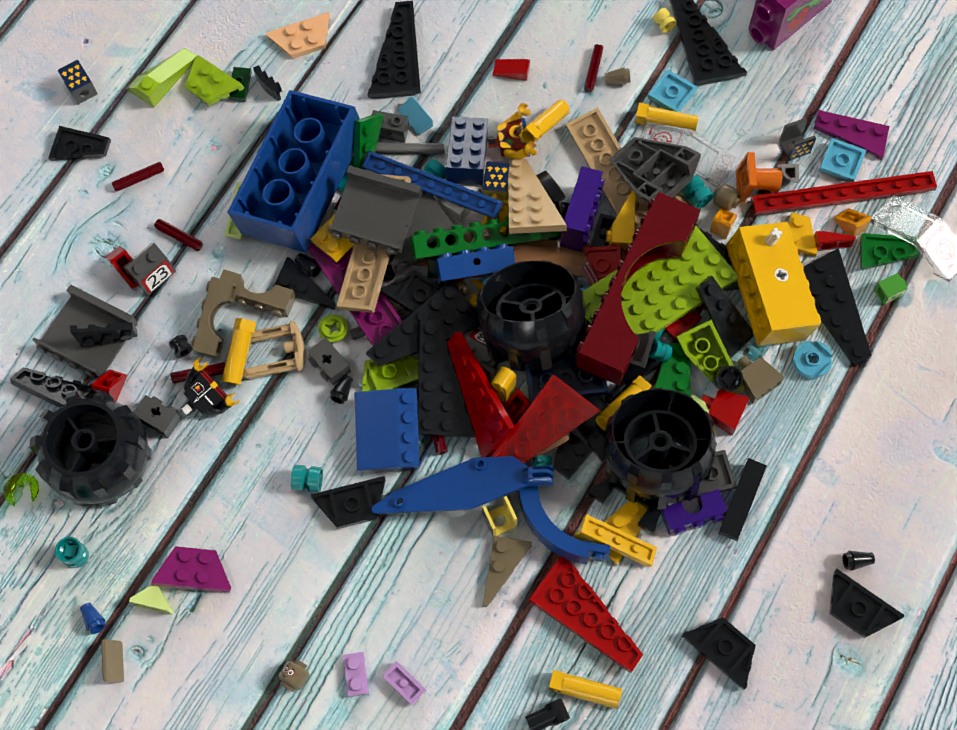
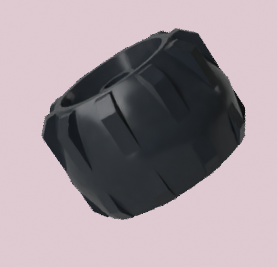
(532, 314)
(662, 417)
(116, 474)

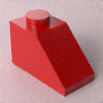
(118, 259)

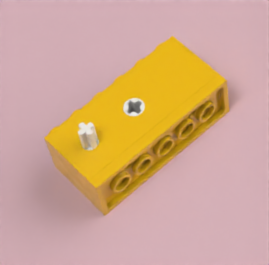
(773, 283)

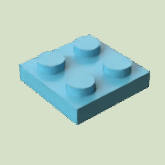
(672, 92)
(842, 160)

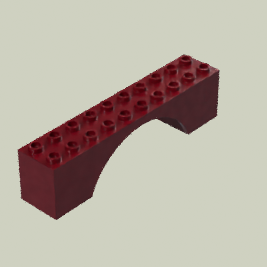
(609, 339)

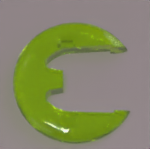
(20, 479)

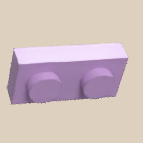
(355, 674)
(404, 683)

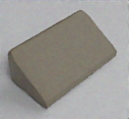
(112, 661)

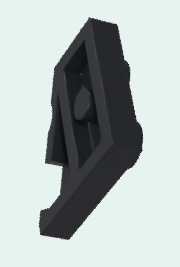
(571, 456)

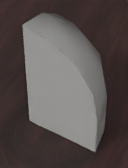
(790, 172)

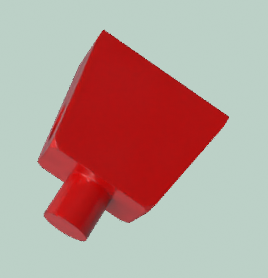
(726, 409)

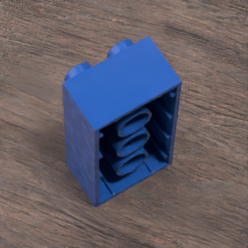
(296, 171)

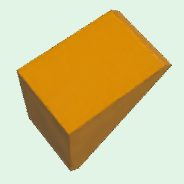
(852, 222)
(723, 223)

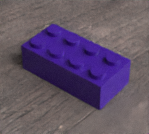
(582, 209)

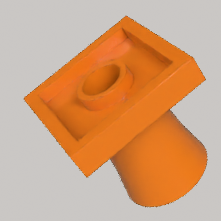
(751, 178)

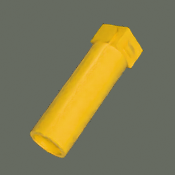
(665, 117)
(545, 121)
(238, 351)
(635, 387)
(585, 689)

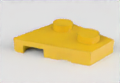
(803, 234)

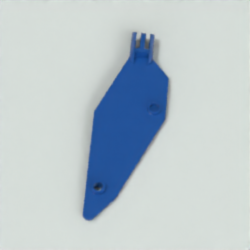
(466, 486)

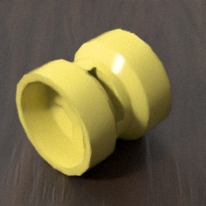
(663, 18)

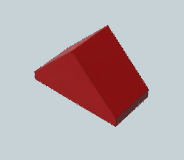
(110, 382)
(516, 406)

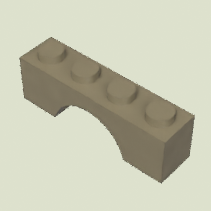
(218, 294)
(277, 300)

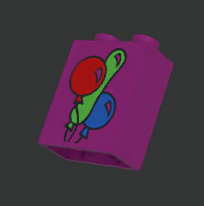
(779, 19)

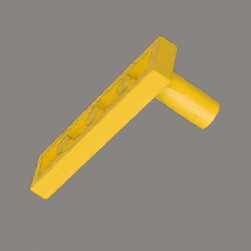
(618, 540)

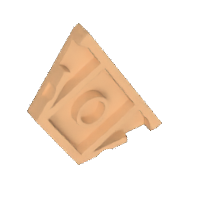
(302, 36)

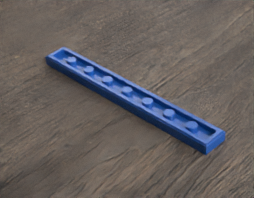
(435, 185)

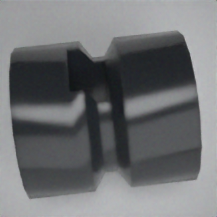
(727, 378)

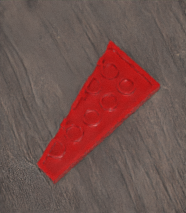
(484, 408)

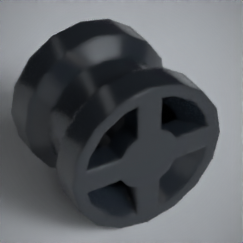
(180, 346)

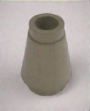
(618, 76)

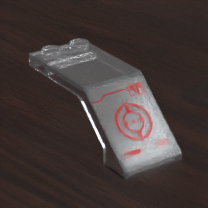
(714, 161)
(922, 230)

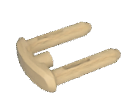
(296, 346)

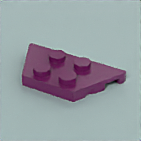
(192, 570)

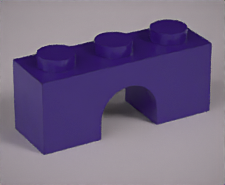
(678, 519)

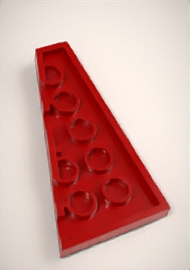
(548, 419)
(578, 608)

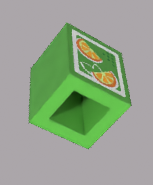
(890, 288)

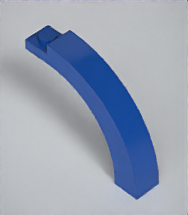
(552, 536)

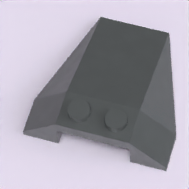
(655, 167)

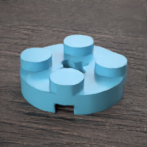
(811, 349)

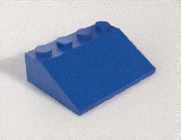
(387, 429)

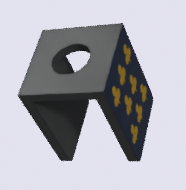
(77, 82)
(793, 134)

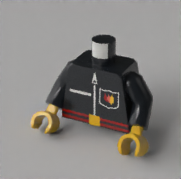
(205, 393)

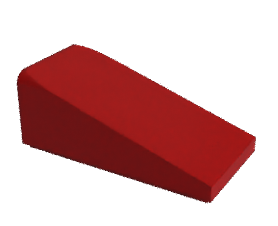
(512, 68)
(830, 240)

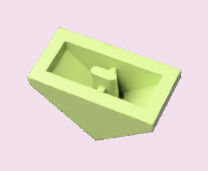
(153, 599)

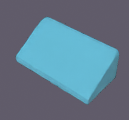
(417, 117)

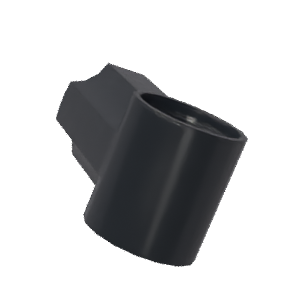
(552, 714)

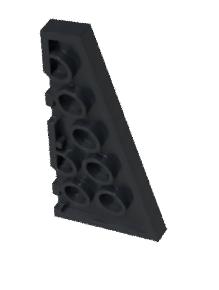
(398, 60)
(439, 395)

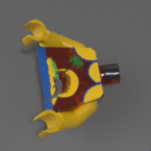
(508, 137)

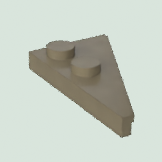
(504, 558)

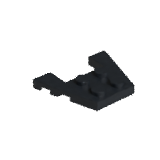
(649, 520)

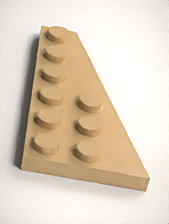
(529, 203)

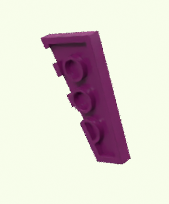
(854, 131)

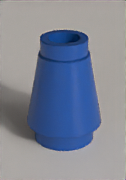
(92, 618)

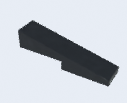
(742, 499)

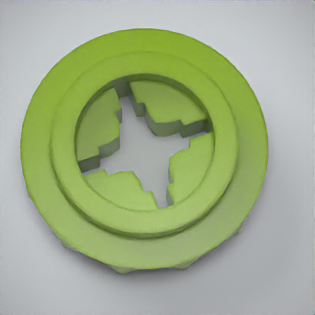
(330, 321)

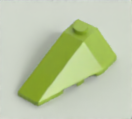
(159, 79)
(705, 349)

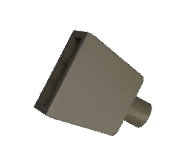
(758, 378)

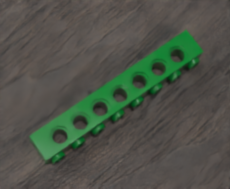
(420, 248)

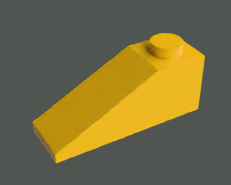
(624, 225)

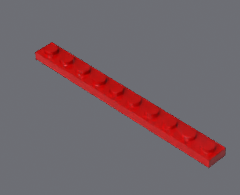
(843, 193)

